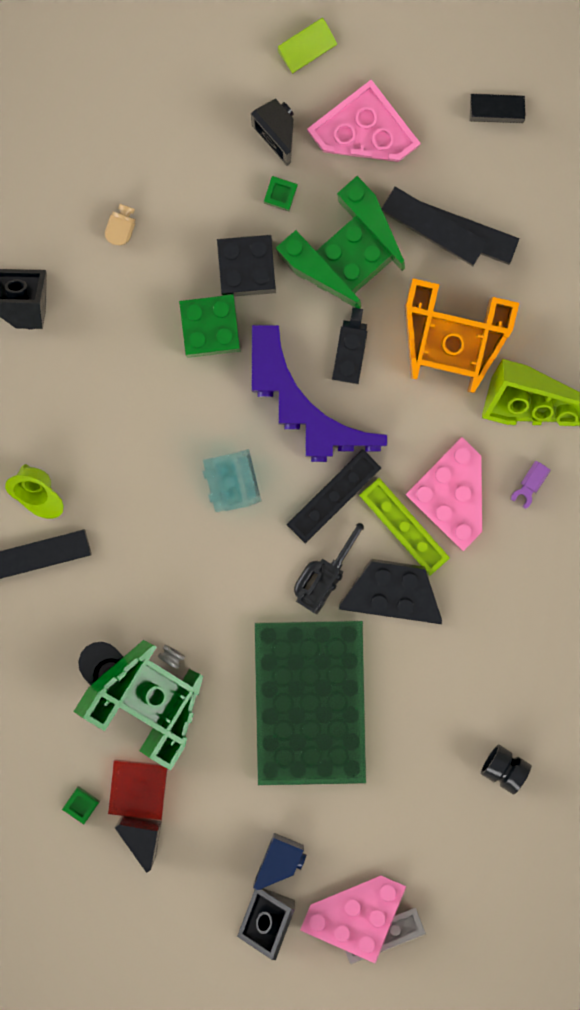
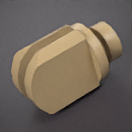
(120, 226)

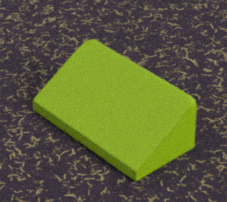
(307, 45)

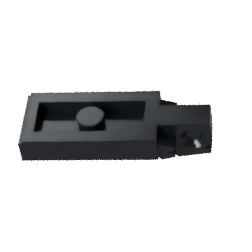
(350, 349)

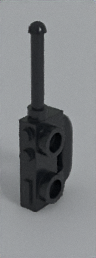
(327, 577)

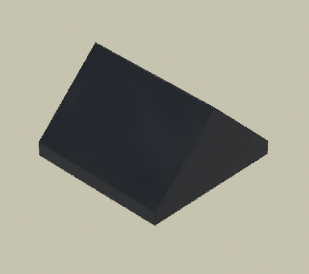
(141, 838)
(267, 921)

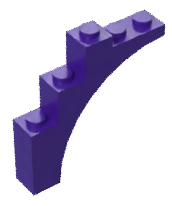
(322, 432)

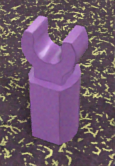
(531, 483)

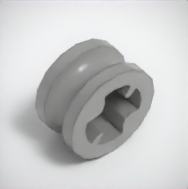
(171, 656)

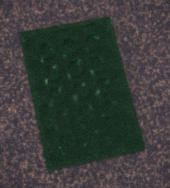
(310, 702)

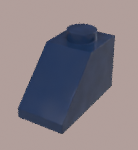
(279, 861)

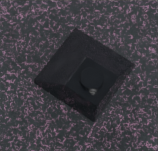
(275, 126)
(23, 298)

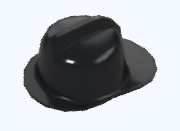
(97, 660)

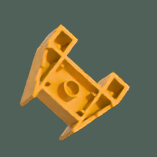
(452, 341)

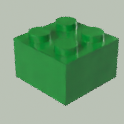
(209, 326)

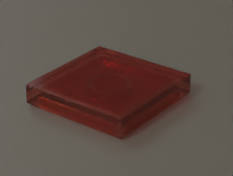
(137, 789)

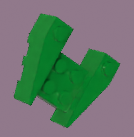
(352, 253)
(148, 695)

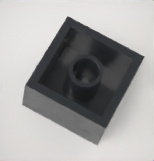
(246, 265)

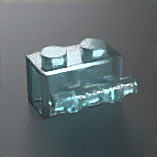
(231, 481)

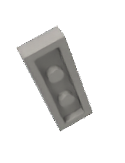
(403, 929)

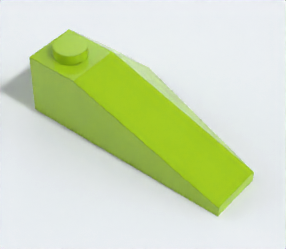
(531, 396)

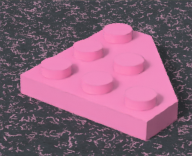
(364, 128)
(453, 494)
(356, 917)

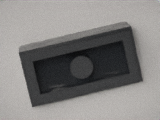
(497, 108)

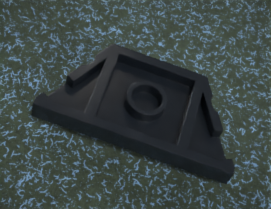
(394, 592)

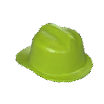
(34, 492)

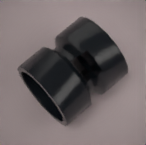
(507, 770)

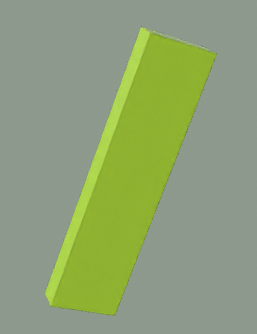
(404, 526)

